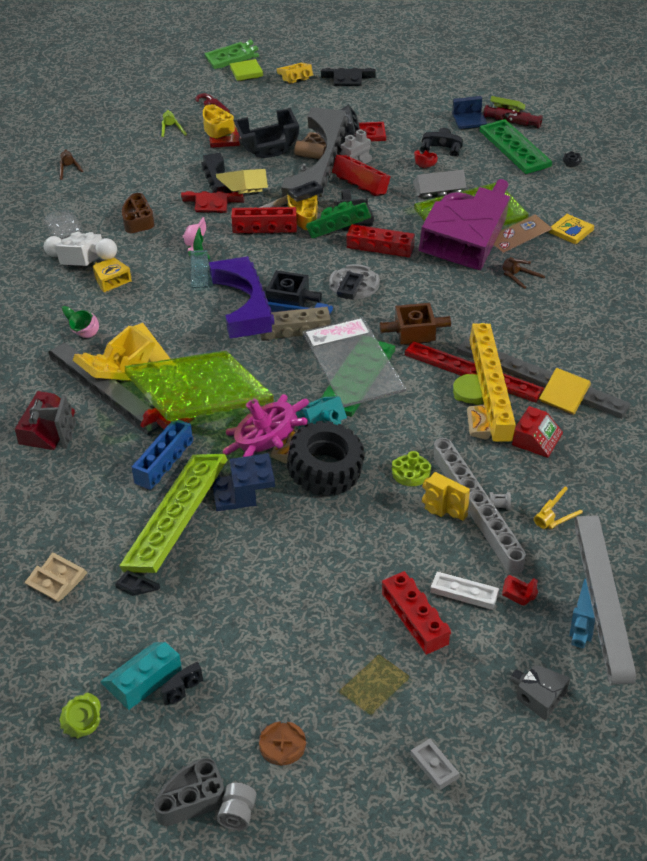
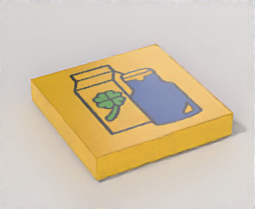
(571, 229)

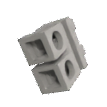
(357, 147)

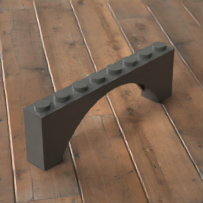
(330, 126)

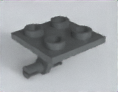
(60, 415)

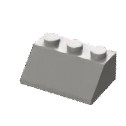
(439, 183)

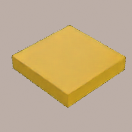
(565, 391)

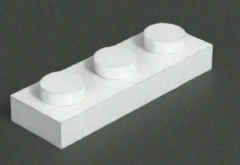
(464, 590)

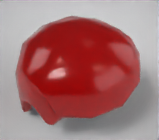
(426, 159)

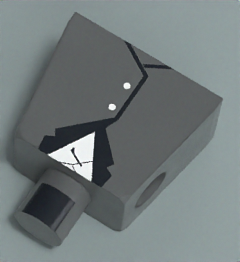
(540, 689)

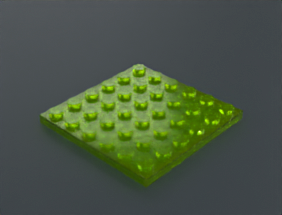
(197, 385)

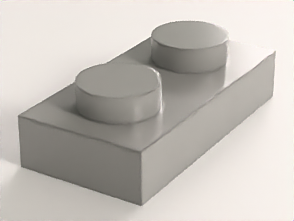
(434, 764)

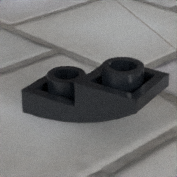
(175, 688)

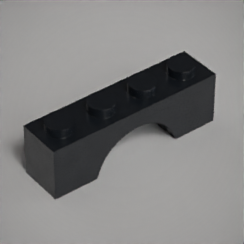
(213, 165)

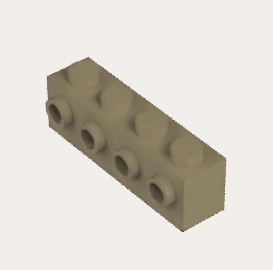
(293, 322)

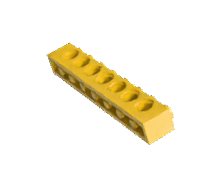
(492, 383)

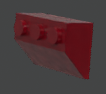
(44, 432)

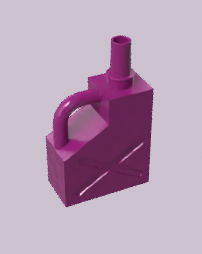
(465, 226)

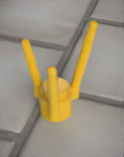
(546, 516)

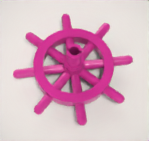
(265, 426)

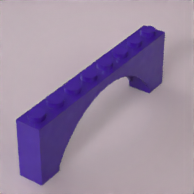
(255, 314)

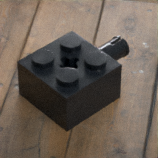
(291, 289)

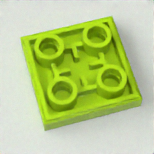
(246, 70)
(511, 104)

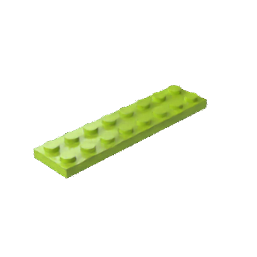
(173, 513)

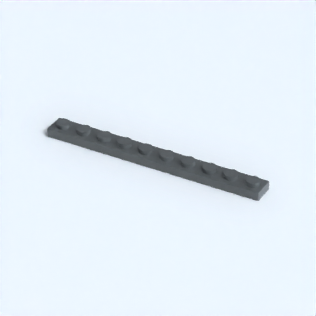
(541, 377)

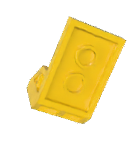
(125, 349)

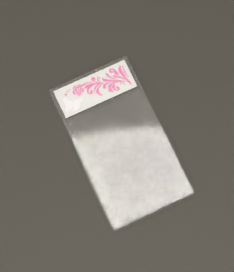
(353, 361)

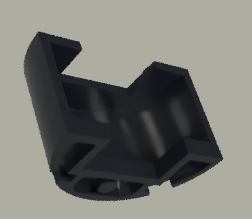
(271, 139)

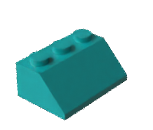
(143, 674)

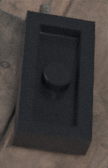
(350, 285)

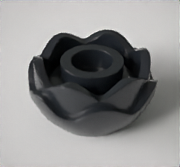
(572, 159)

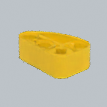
(217, 121)
(305, 209)

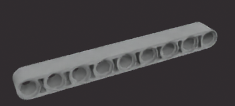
(481, 508)
(605, 601)

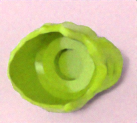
(81, 715)

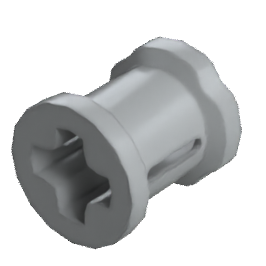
(501, 500)

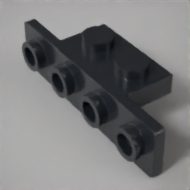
(348, 77)

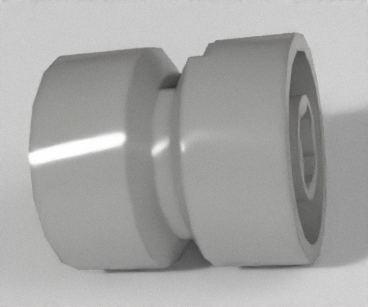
(237, 806)

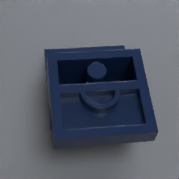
(246, 476)

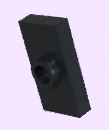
(305, 191)

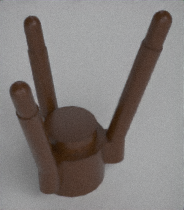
(67, 159)
(512, 266)

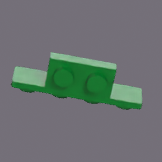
(337, 218)

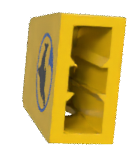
(111, 274)

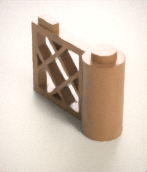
(310, 146)

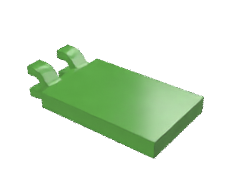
(231, 54)

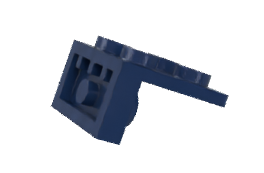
(468, 112)

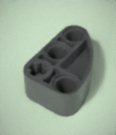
(190, 785)

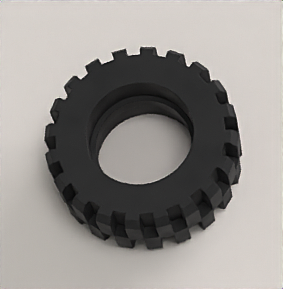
(320, 475)

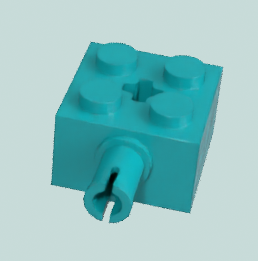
(323, 410)

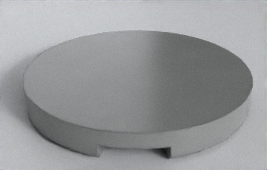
(369, 285)

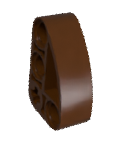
(137, 214)

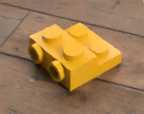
(295, 71)
(445, 496)

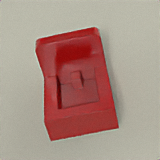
(520, 591)

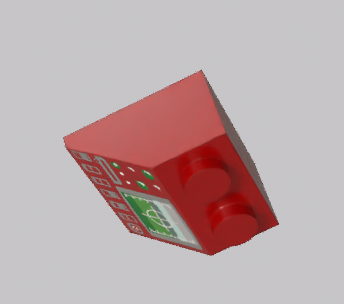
(536, 432)

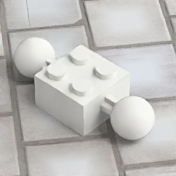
(80, 248)

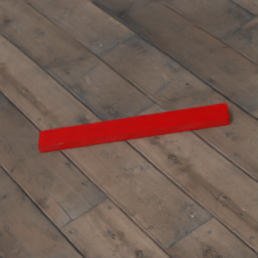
(462, 367)

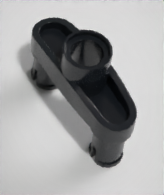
(442, 138)

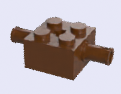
(415, 323)

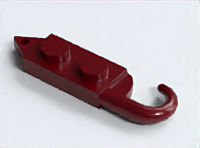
(211, 101)

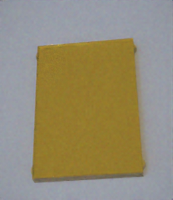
(374, 684)

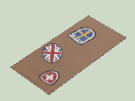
(520, 233)

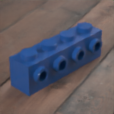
(162, 454)

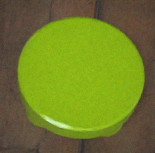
(467, 389)
(411, 469)

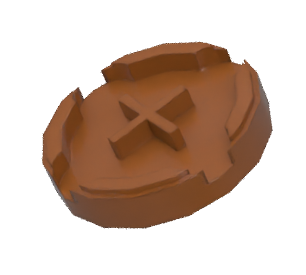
(282, 743)

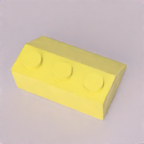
(244, 180)

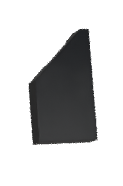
(136, 584)

